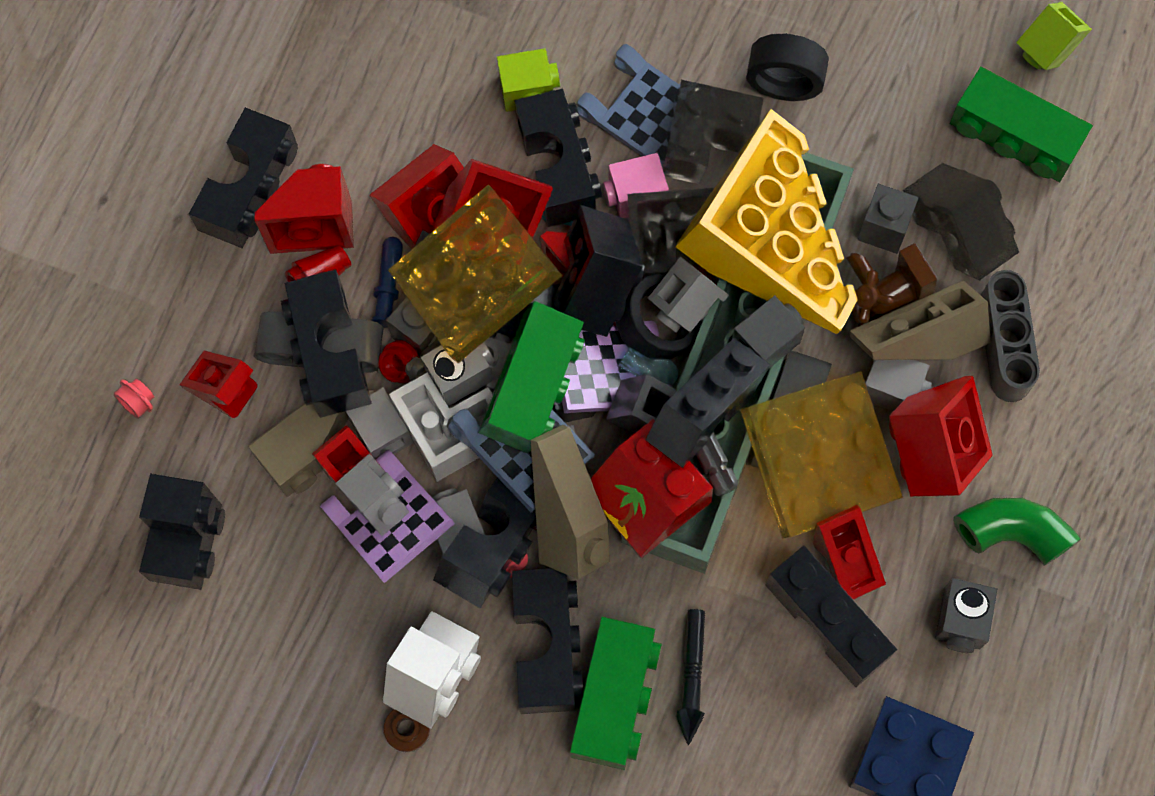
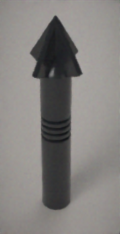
(689, 715)

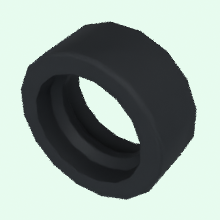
(787, 67)
(639, 337)

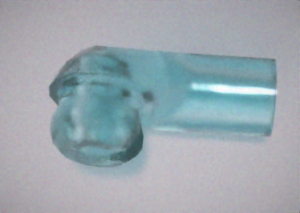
(660, 369)

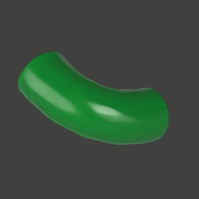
(1019, 522)

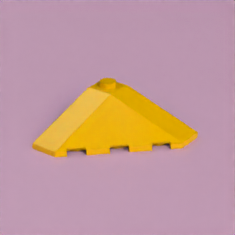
(767, 229)

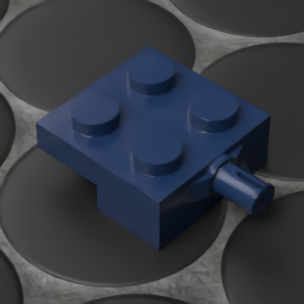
(911, 754)

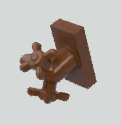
(908, 284)

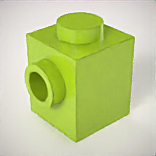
(1052, 36)
(526, 75)

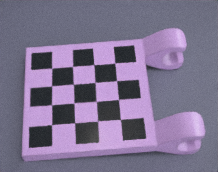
(596, 372)
(403, 541)

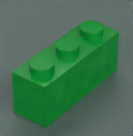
(1020, 124)
(532, 377)
(615, 694)

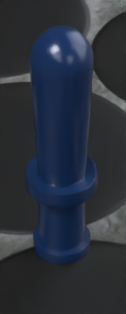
(386, 290)

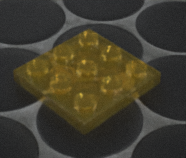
(474, 273)
(821, 453)

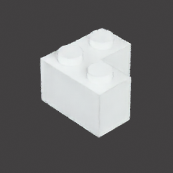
(428, 421)
(429, 668)

